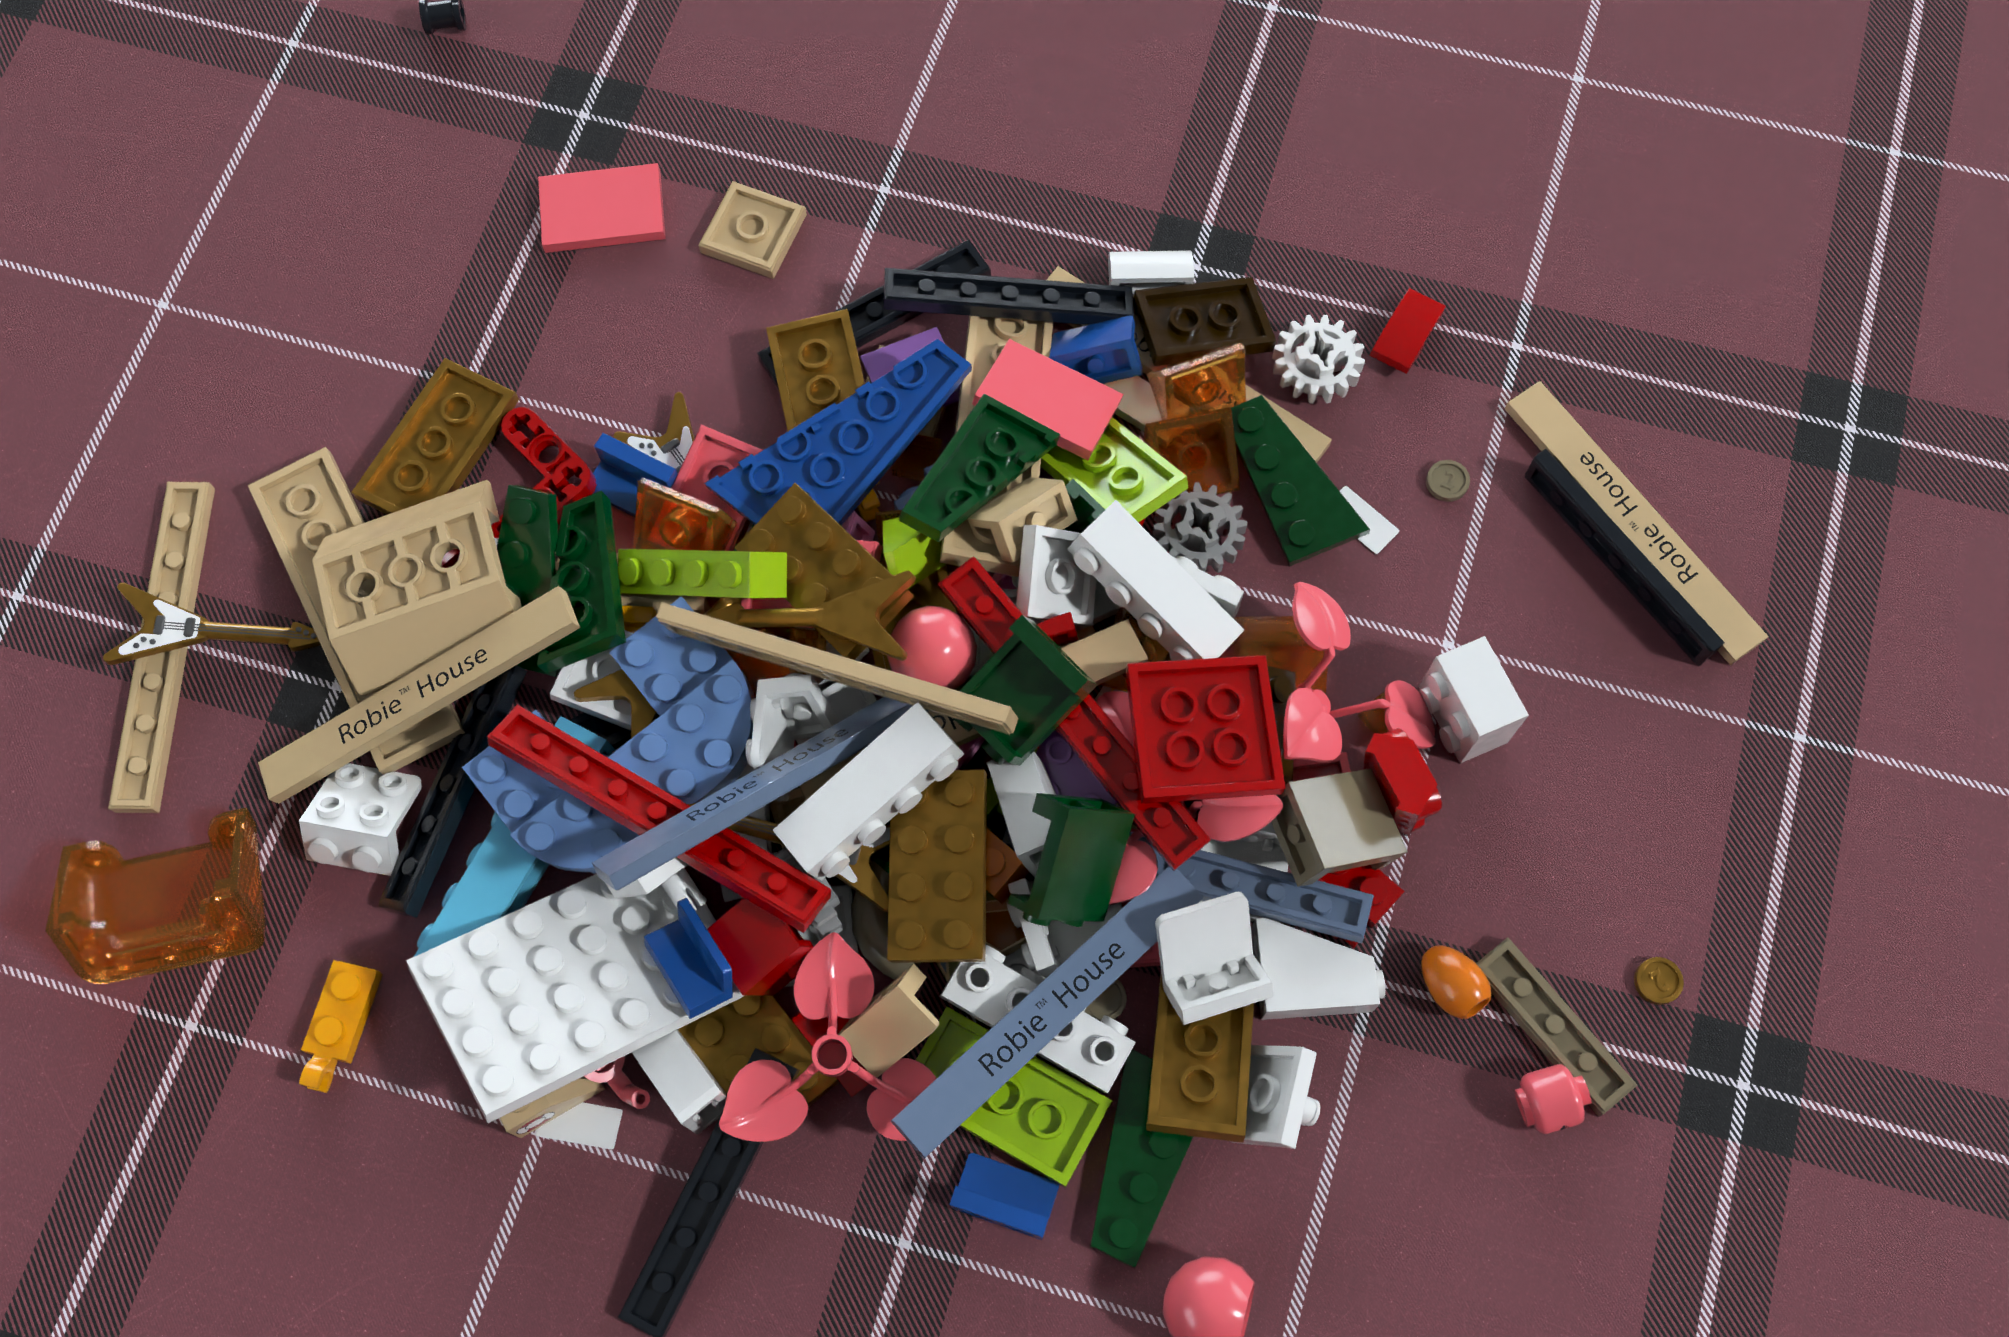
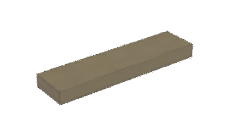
(1554, 1025)

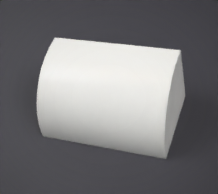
(1150, 269)

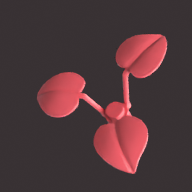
(1308, 723)
(1220, 818)
(829, 984)

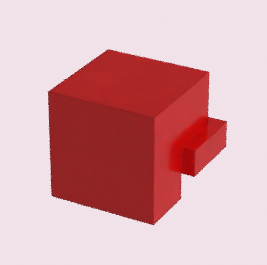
(759, 948)

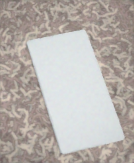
(1380, 528)
(585, 1125)

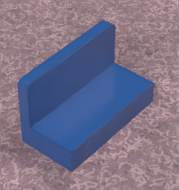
(1099, 350)
(623, 468)
(691, 962)
(1005, 1196)

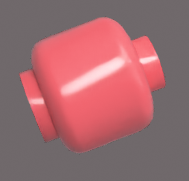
(1552, 1099)

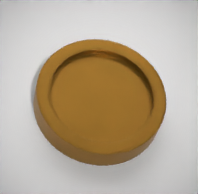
(1658, 980)

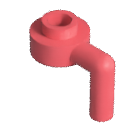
(620, 1084)

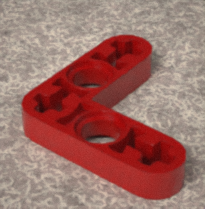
(555, 472)

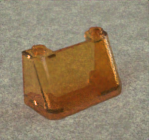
(162, 908)

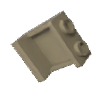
(1336, 826)

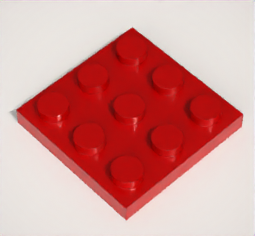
(1204, 729)

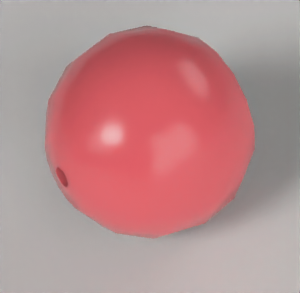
(937, 646)
(1208, 1299)

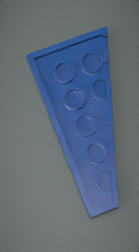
(849, 444)

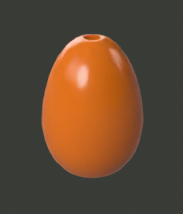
(1455, 981)

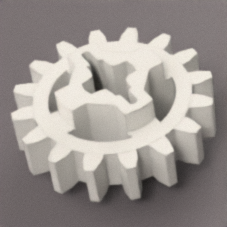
(1314, 371)

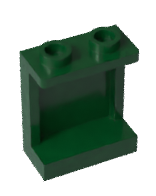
(1037, 684)
(1076, 861)

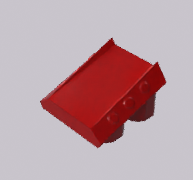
(1403, 779)

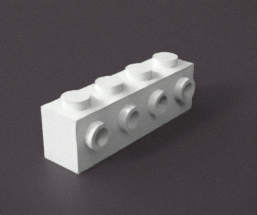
(1153, 587)
(869, 793)
(1084, 1048)

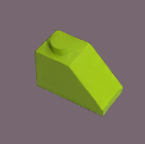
(909, 550)

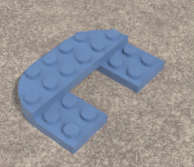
(686, 751)

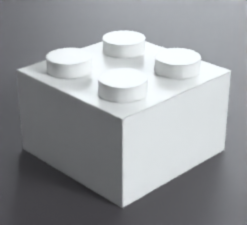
(1472, 700)

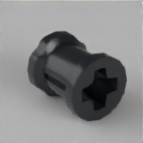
(442, 15)

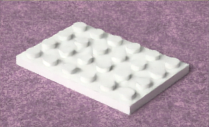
(552, 992)

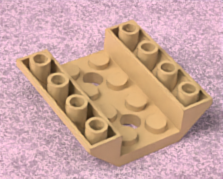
(416, 602)

